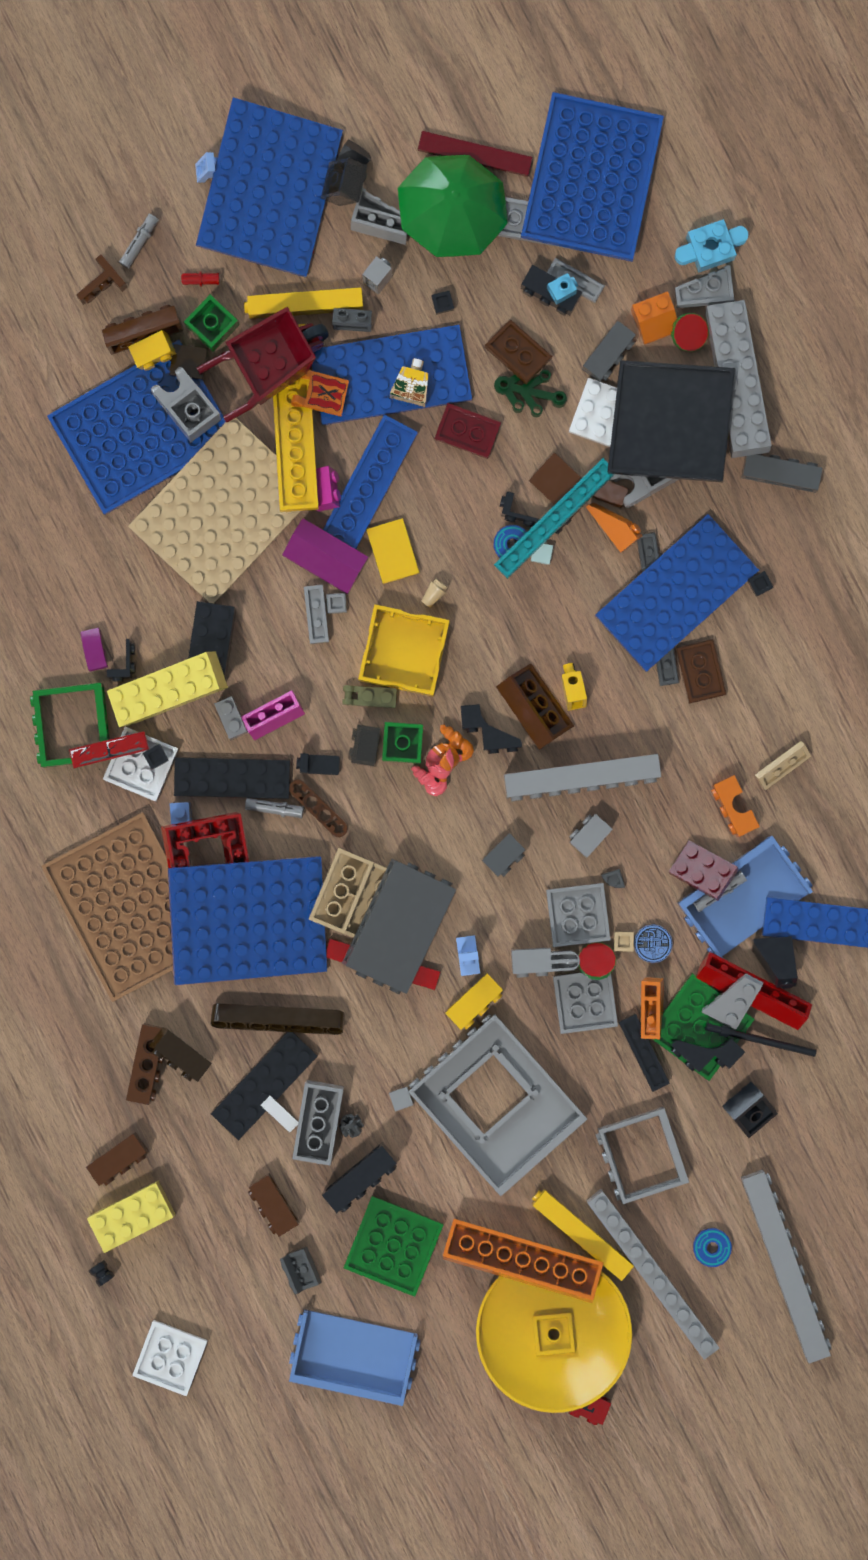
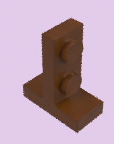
(101, 283)

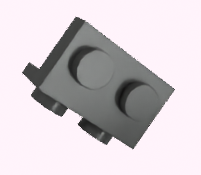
(352, 320)
(300, 1270)

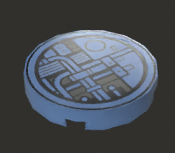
(653, 943)

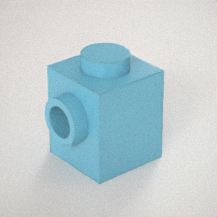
(562, 288)

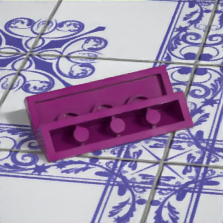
(325, 556)

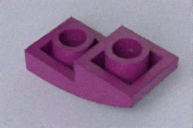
(93, 649)

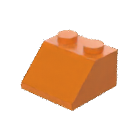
(654, 317)

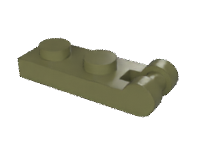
(370, 696)

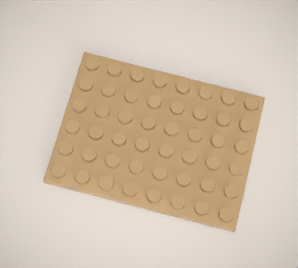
(217, 511)

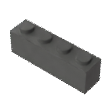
(782, 472)

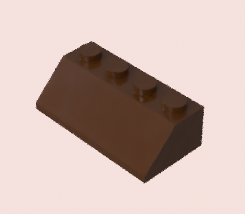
(132, 330)
(535, 706)

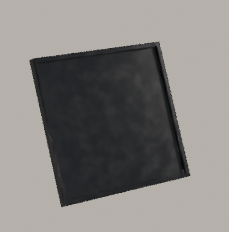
(671, 421)

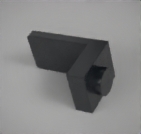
(506, 502)
(118, 675)
(318, 764)

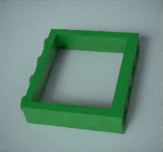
(38, 719)

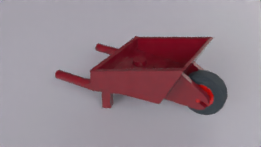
(271, 356)

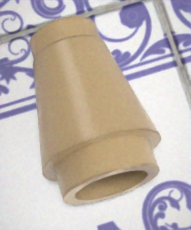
(434, 592)

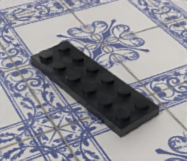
(232, 778)
(268, 1078)

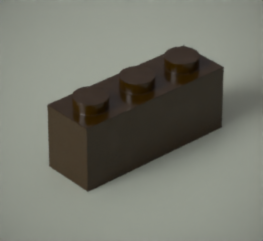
(179, 1055)

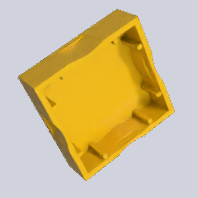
(404, 650)

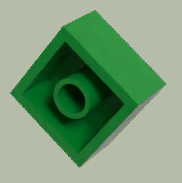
(211, 323)
(402, 743)

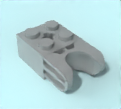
(185, 400)
(643, 487)
(542, 961)

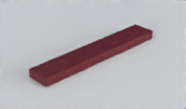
(485, 155)

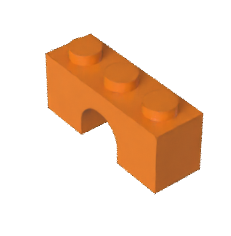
(739, 822)

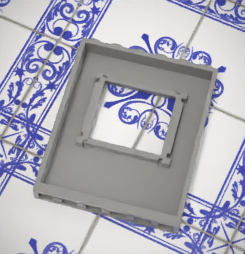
(524, 1132)

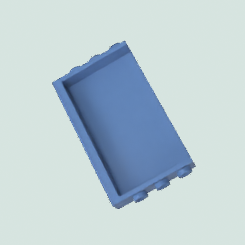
(742, 912)
(353, 1357)

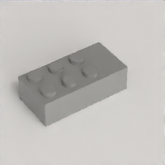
(318, 1122)

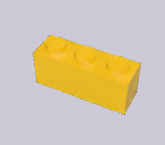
(474, 1002)

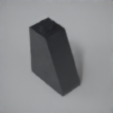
(777, 959)

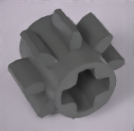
(351, 1125)

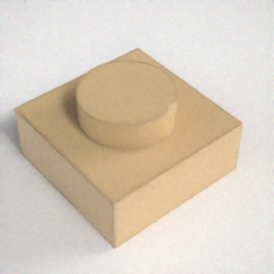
(624, 941)

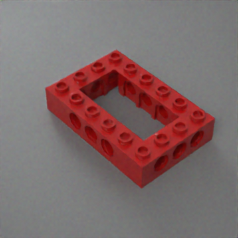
(226, 825)

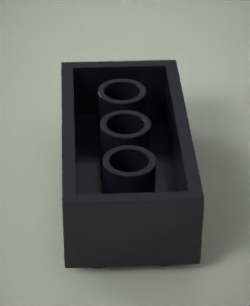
(213, 631)
(359, 1178)

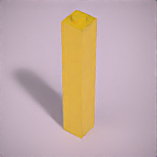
(304, 302)
(582, 1234)

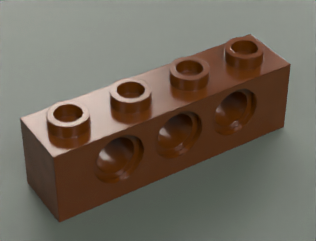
(135, 1091)

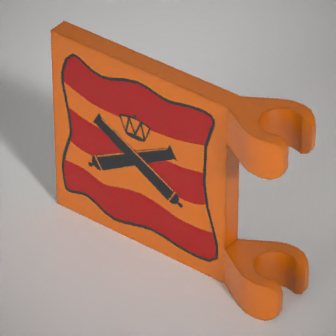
(323, 393)

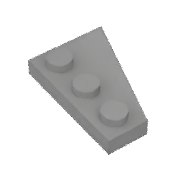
(708, 290)
(734, 1002)

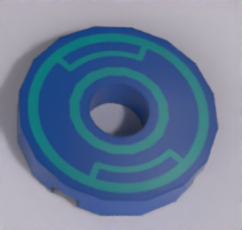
(504, 535)
(723, 1250)

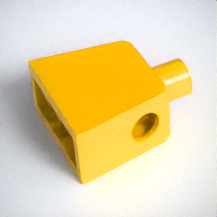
(574, 694)

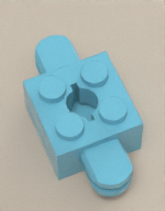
(711, 245)

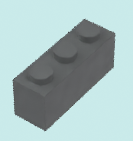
(609, 352)

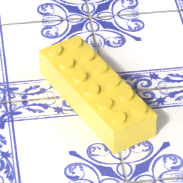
(167, 689)

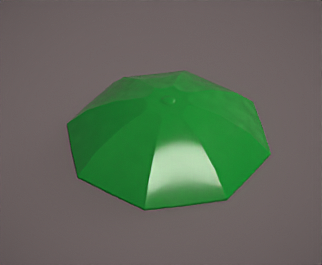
(452, 206)

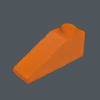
(618, 529)
(651, 1007)

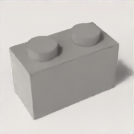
(377, 274)
(231, 718)
(590, 835)

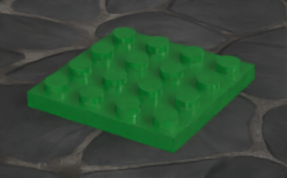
(686, 1022)
(393, 1246)

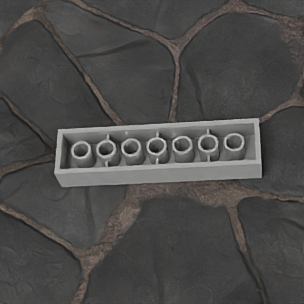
(734, 348)
(581, 776)

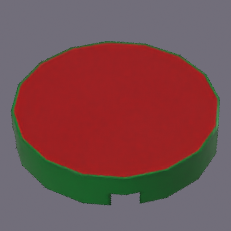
(689, 332)
(597, 961)

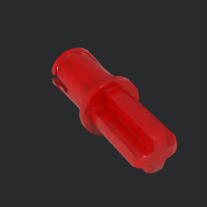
(200, 278)

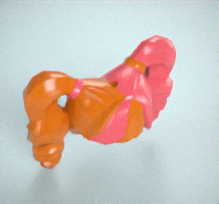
(442, 760)

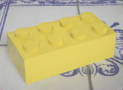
(131, 1216)

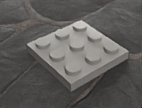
(578, 915)
(584, 1003)

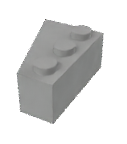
(377, 219)

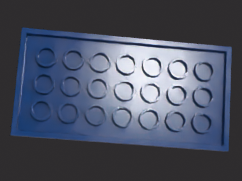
(375, 365)
(676, 593)

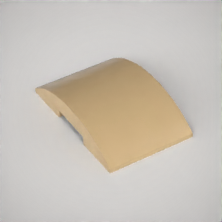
(346, 892)

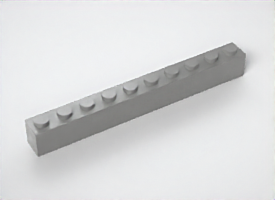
(785, 1266)
(652, 1274)

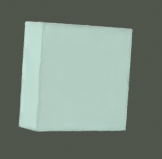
(543, 554)

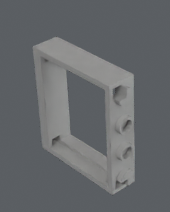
(613, 1173)

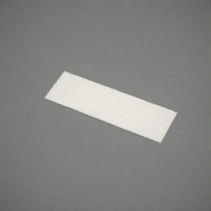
(279, 1114)

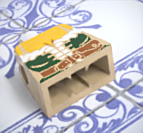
(411, 384)

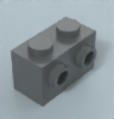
(504, 855)

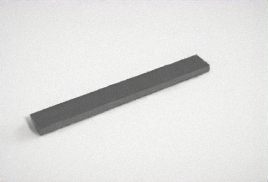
(648, 555)

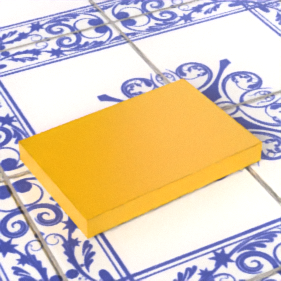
(392, 551)

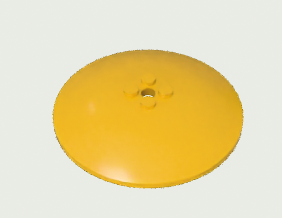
(548, 1372)

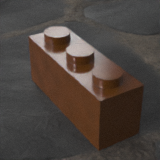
(117, 1160)
(273, 1205)

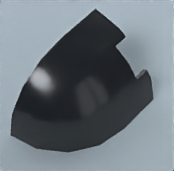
(355, 152)

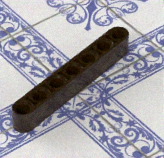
(277, 1019)

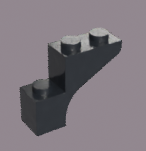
(492, 738)
(698, 1056)

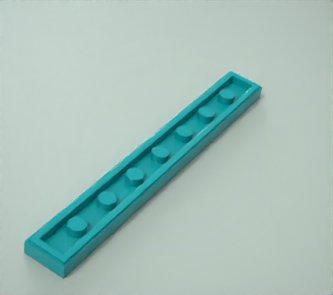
(554, 519)

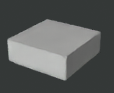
(336, 603)
(401, 1098)

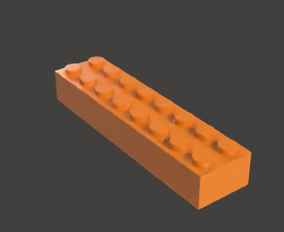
(522, 1260)

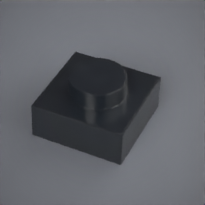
(442, 302)
(760, 584)
(155, 757)

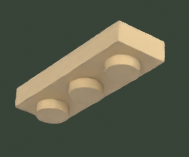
(783, 765)

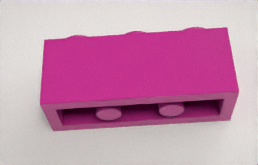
(273, 715)

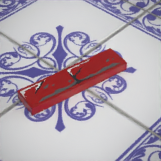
(108, 749)

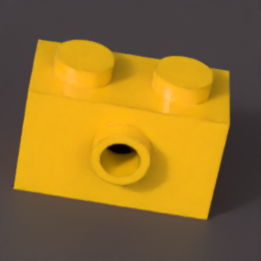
(152, 350)

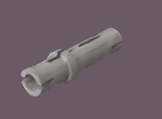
(143, 233)
(274, 808)
(705, 901)

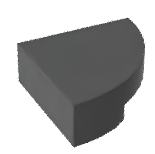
(614, 879)

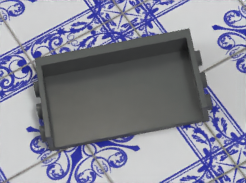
(399, 926)

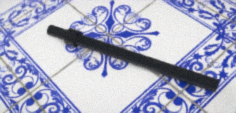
(725, 1031)

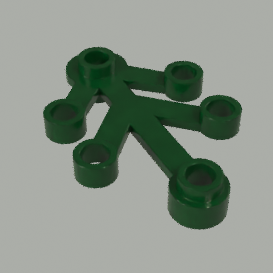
(526, 391)

